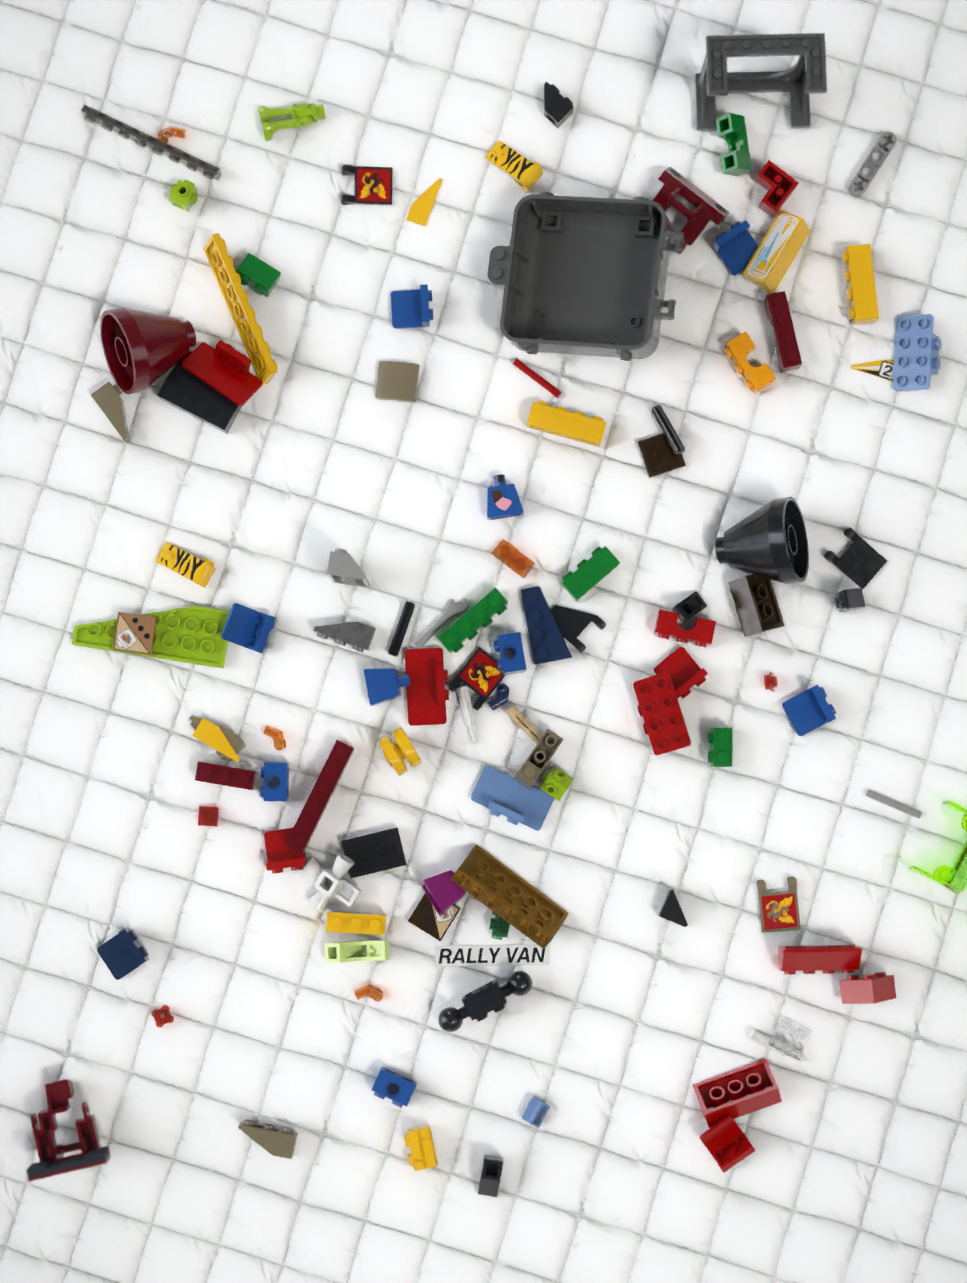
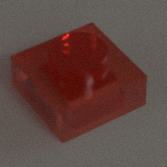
(208, 816)

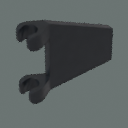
(573, 623)

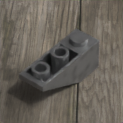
(353, 633)

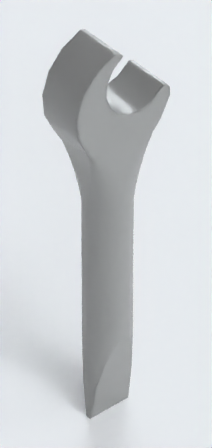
(452, 611)

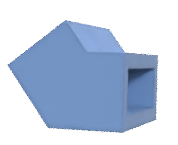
(535, 1111)

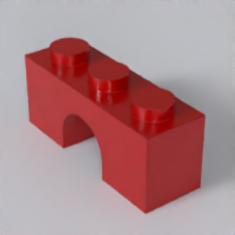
(667, 626)

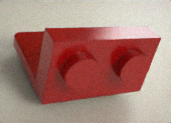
(683, 671)
(280, 855)
(727, 1143)

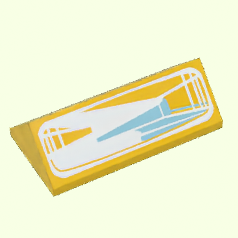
(777, 251)

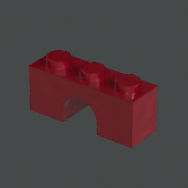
(226, 775)

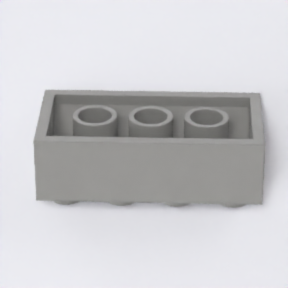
(345, 570)

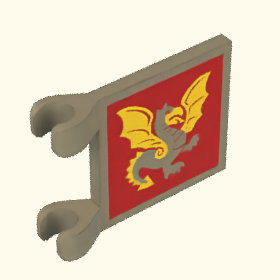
(778, 909)

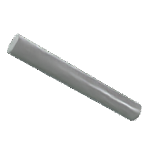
(893, 803)

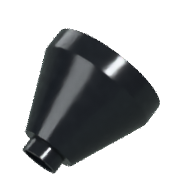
(768, 543)

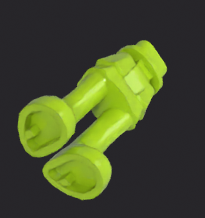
(302, 115)

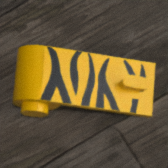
(521, 169)
(187, 565)

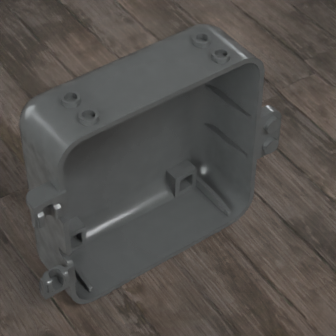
(585, 275)

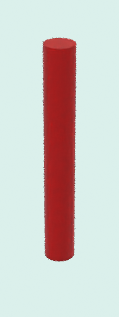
(537, 378)

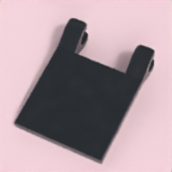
(859, 561)

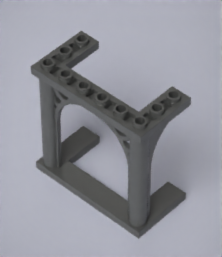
(804, 78)

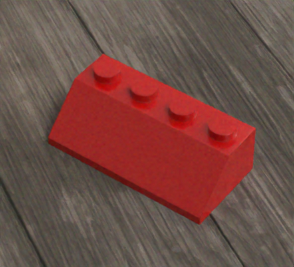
(819, 958)
(737, 1092)

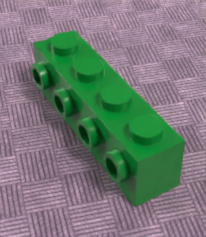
(473, 620)

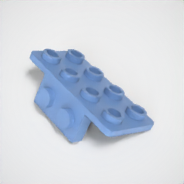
(915, 352)
(511, 799)

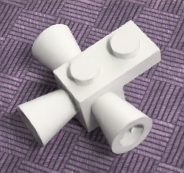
(331, 882)

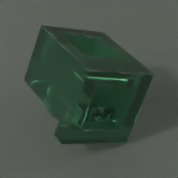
(499, 927)

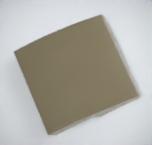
(397, 381)

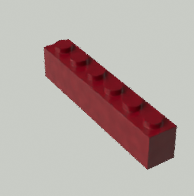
(320, 796)

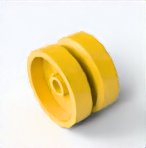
(398, 752)

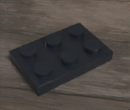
(374, 852)

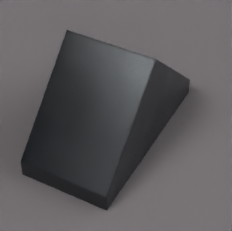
(689, 607)
(671, 909)

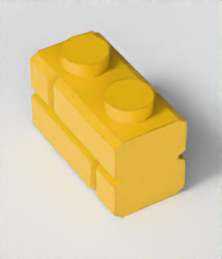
(421, 1147)

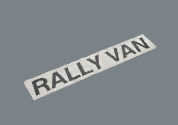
(491, 955)

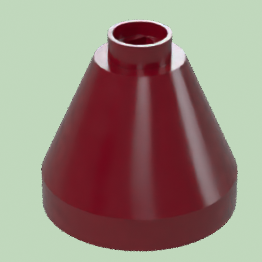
(142, 345)

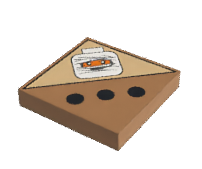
(134, 633)

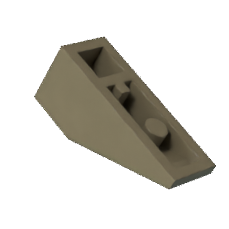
(113, 407)

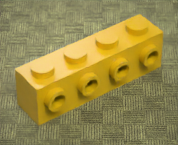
(861, 284)
(566, 424)

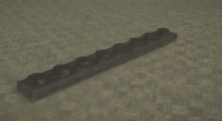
(157, 146)

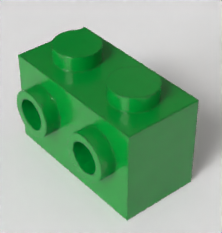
(258, 275)
(721, 747)

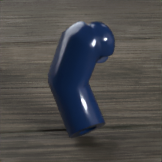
(502, 696)

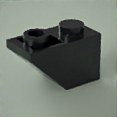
(556, 107)
(849, 599)
(490, 1175)

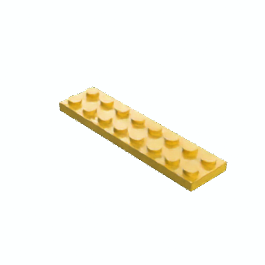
(239, 308)

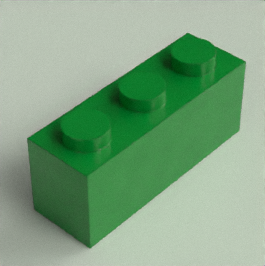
(589, 572)

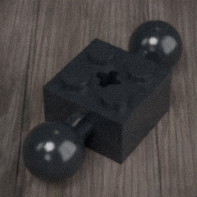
(484, 1000)

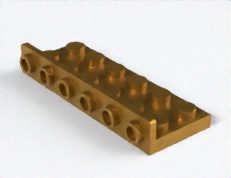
(510, 896)

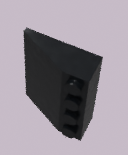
(198, 399)

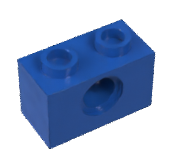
(512, 642)
(281, 792)
(405, 1085)

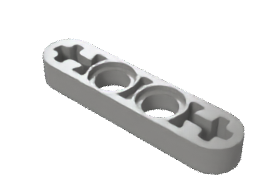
(872, 164)

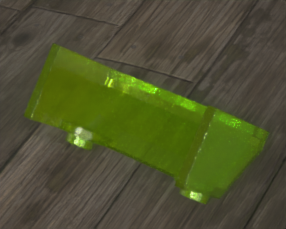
(949, 877)

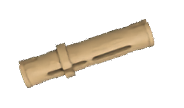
(525, 724)

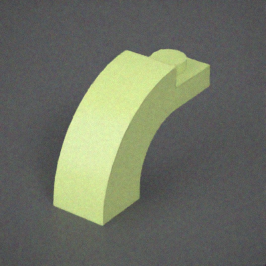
(357, 951)

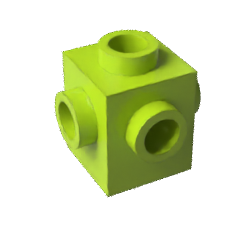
(183, 195)
(556, 782)

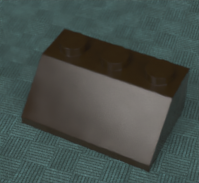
(756, 604)

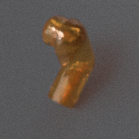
(170, 131)
(278, 737)
(371, 991)

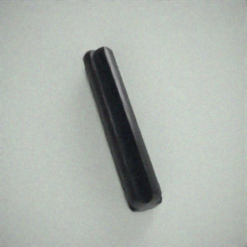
(668, 429)
(401, 628)

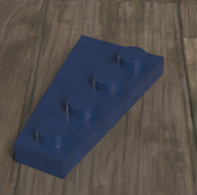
(543, 630)

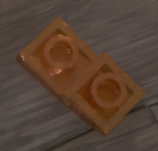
(513, 558)

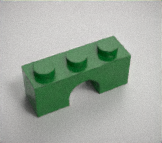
(733, 130)

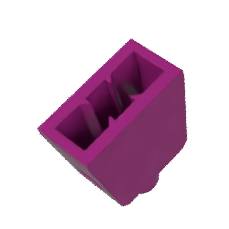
(442, 891)

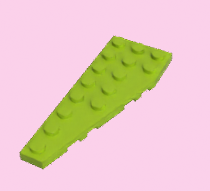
(180, 636)

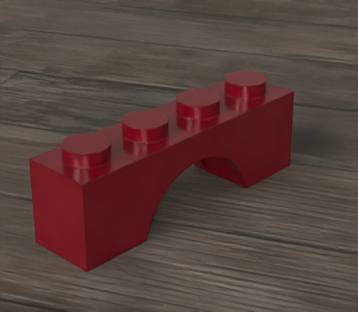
(786, 342)

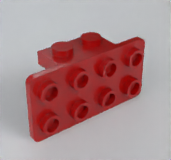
(224, 371)
(427, 691)
(661, 713)

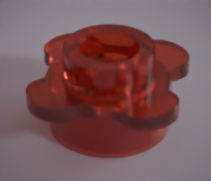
(770, 682)
(168, 1018)

